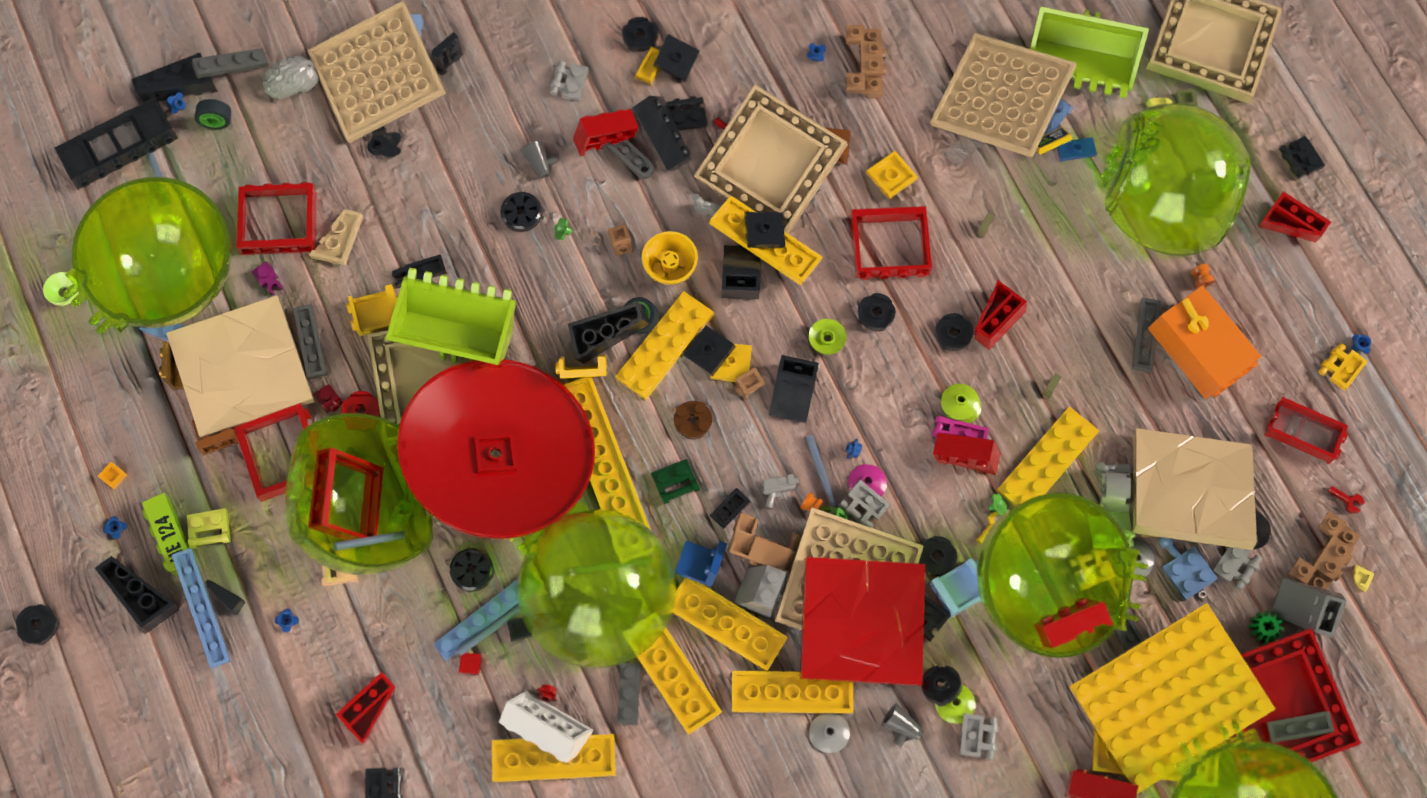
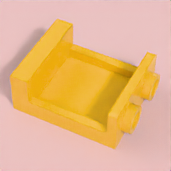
(372, 311)
(586, 371)

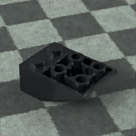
(740, 273)
(793, 389)

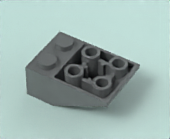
(1309, 606)

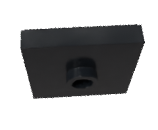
(676, 58)
(764, 230)
(709, 350)

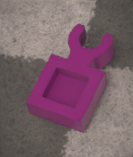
(267, 277)

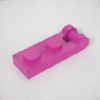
(959, 428)

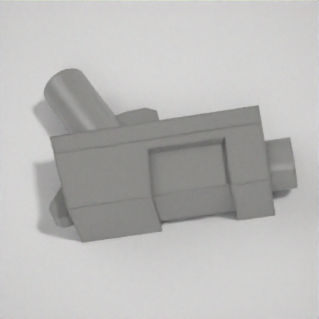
(704, 207)
(1102, 468)
(774, 487)

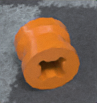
(811, 502)

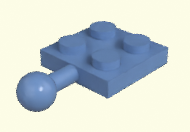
(1187, 571)

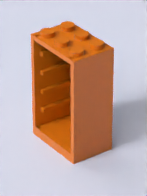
(1211, 357)

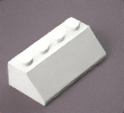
(545, 726)

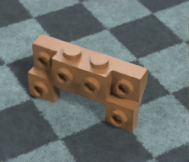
(871, 61)
(760, 549)
(1331, 557)

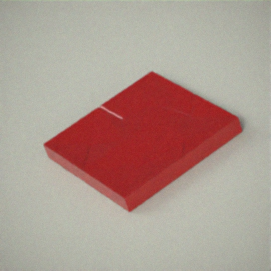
(862, 621)
(1299, 685)

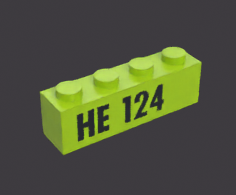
(165, 528)

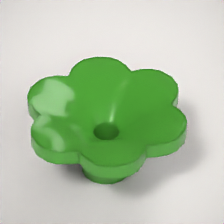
(562, 229)
(998, 504)

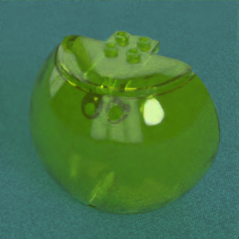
(1176, 178)
(373, 441)

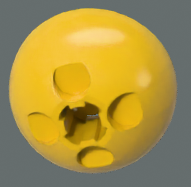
(669, 249)

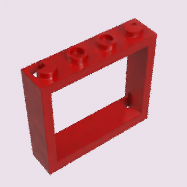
(893, 214)
(277, 246)
(241, 432)
(322, 494)

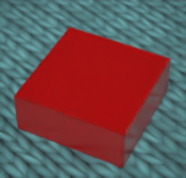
(470, 663)

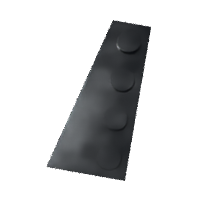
(172, 79)
(662, 132)
(604, 330)
(141, 600)

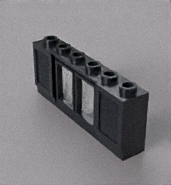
(116, 143)

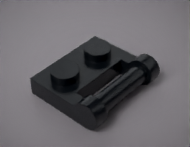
(450, 49)

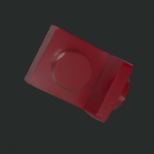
(328, 399)

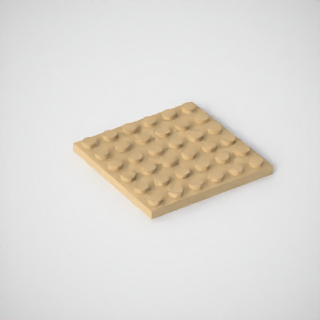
(376, 72)
(1003, 94)
(839, 539)

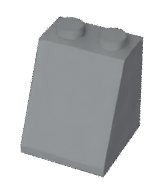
(760, 590)

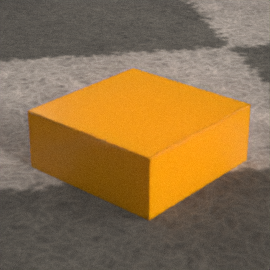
(112, 475)

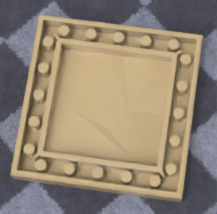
(1216, 44)
(771, 157)
(239, 366)
(401, 372)
(1193, 489)

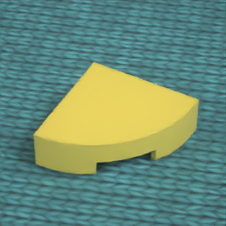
(1156, 101)
(1362, 577)

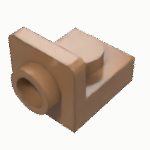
(620, 240)
(749, 383)

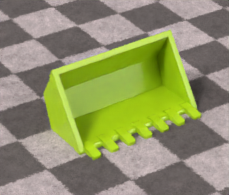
(1101, 48)
(453, 318)

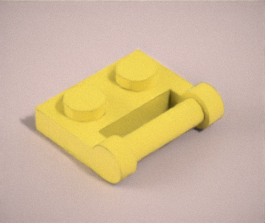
(205, 523)

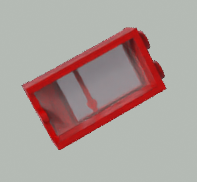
(1307, 430)

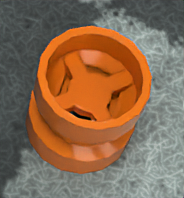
(1202, 275)

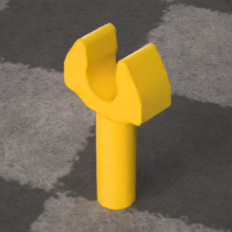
(1195, 318)
(990, 519)

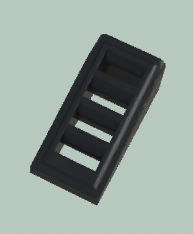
(746, 501)
(231, 600)

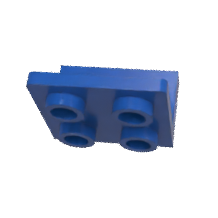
(700, 562)

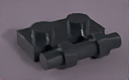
(690, 118)
(1306, 156)
(934, 617)
(376, 783)

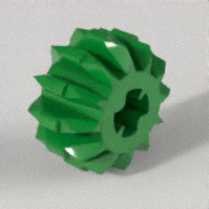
(1258, 627)

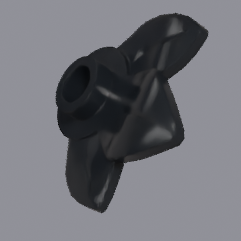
(387, 142)

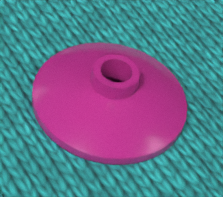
(864, 471)

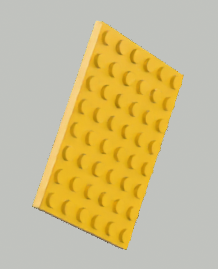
(1169, 692)

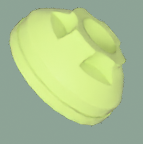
(54, 285)

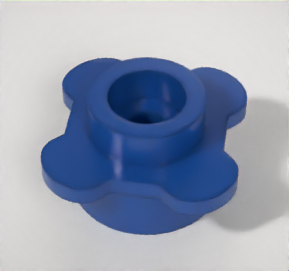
(816, 56)
(171, 103)
(1365, 340)
(853, 449)
(109, 527)
(286, 614)

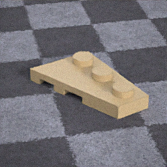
(339, 241)

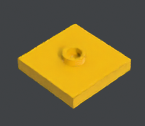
(891, 175)
(735, 365)

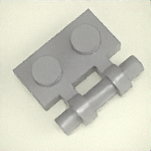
(574, 83)
(868, 499)
(1230, 563)
(972, 734)

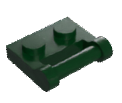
(672, 476)

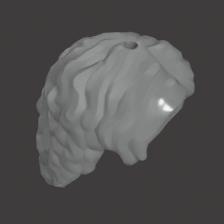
(290, 77)

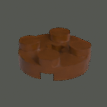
(699, 411)

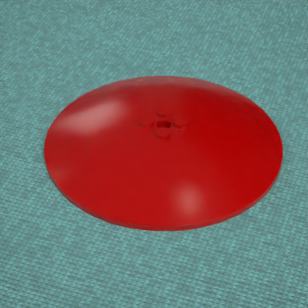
(502, 408)

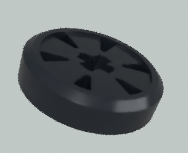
(525, 221)
(483, 572)

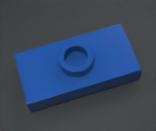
(1077, 149)

